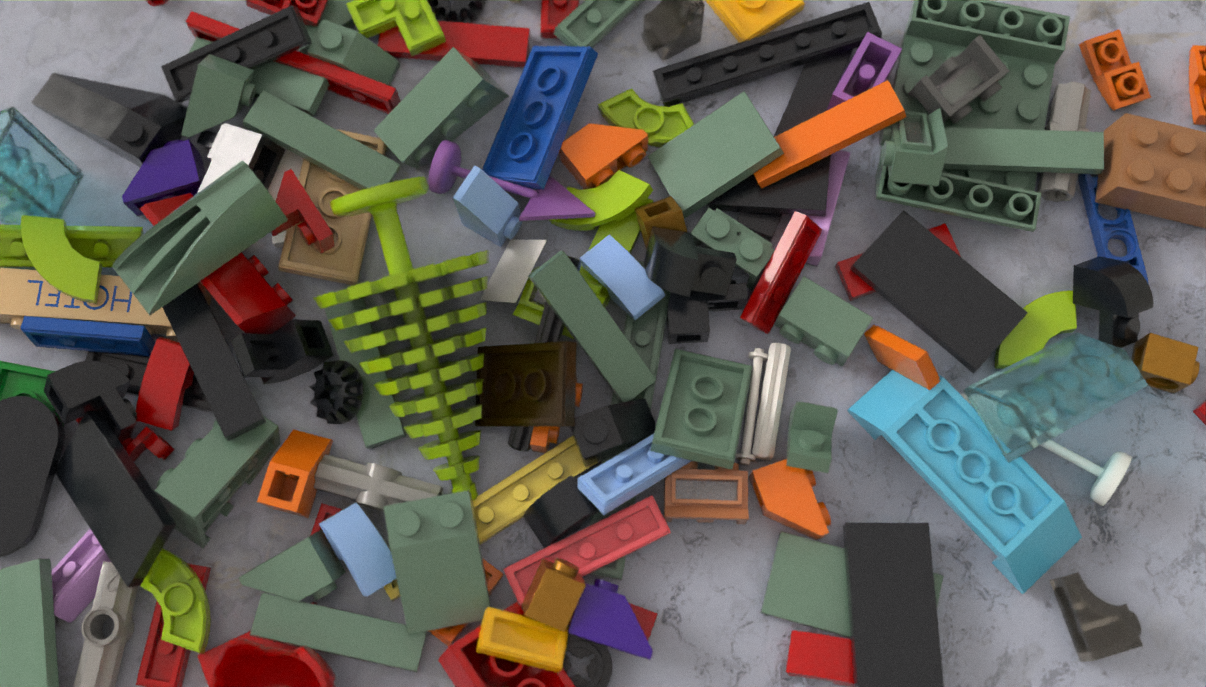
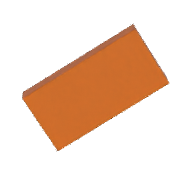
(902, 357)

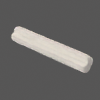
(771, 401)

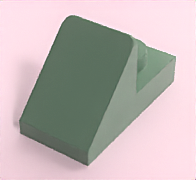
(810, 436)

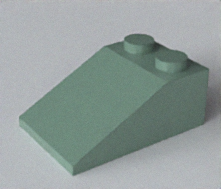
(437, 561)

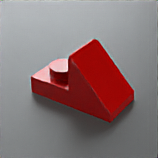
(299, 208)

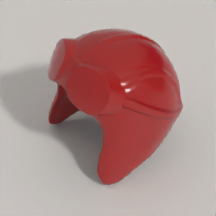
(254, 665)

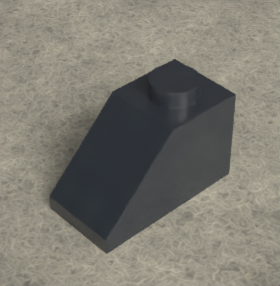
(612, 429)

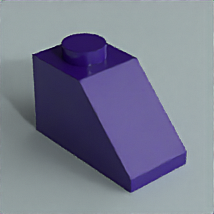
(165, 174)
(609, 620)

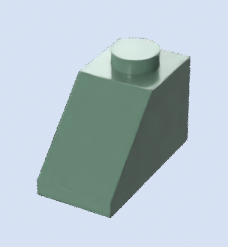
(352, 52)
(217, 94)
(298, 571)

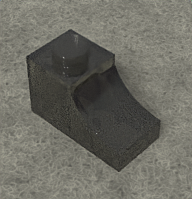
(673, 27)
(1094, 625)

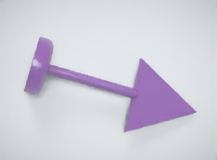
(545, 204)

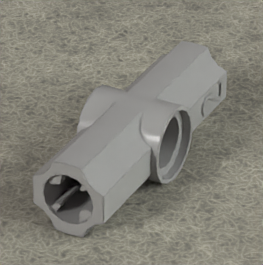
(1067, 114)
(370, 484)
(103, 655)

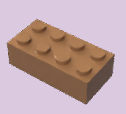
(1154, 169)

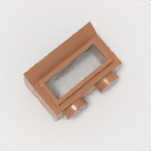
(706, 494)

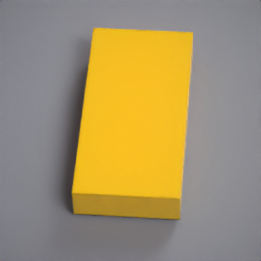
(522, 640)

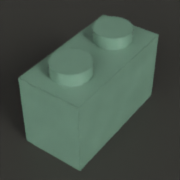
(822, 322)

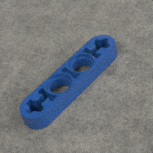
(1104, 230)

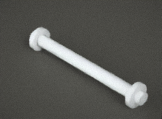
(758, 357)

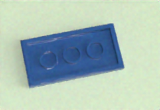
(539, 114)

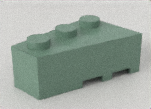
(439, 108)
(211, 476)

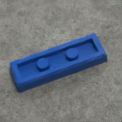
(88, 335)

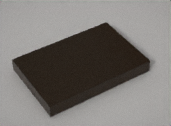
(528, 385)

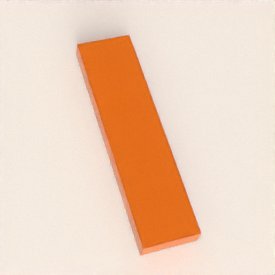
(833, 131)

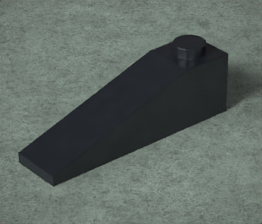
(113, 115)

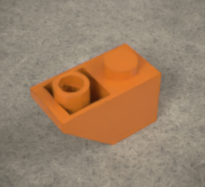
(601, 151)
(292, 473)
(788, 498)

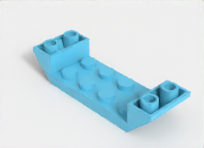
(960, 460)

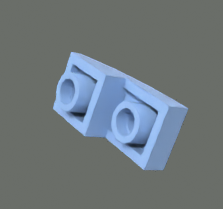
(622, 277)
(360, 547)

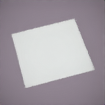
(513, 270)

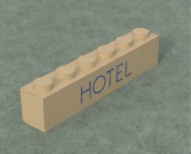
(29, 294)

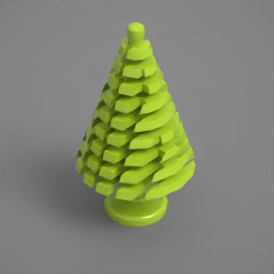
(424, 351)

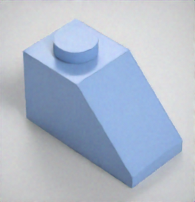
(487, 208)

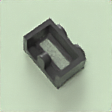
(961, 81)

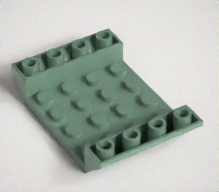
(1029, 47)

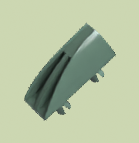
(199, 237)

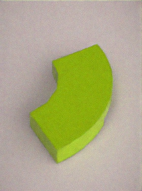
(658, 122)
(609, 201)
(57, 261)
(1045, 319)
(182, 601)

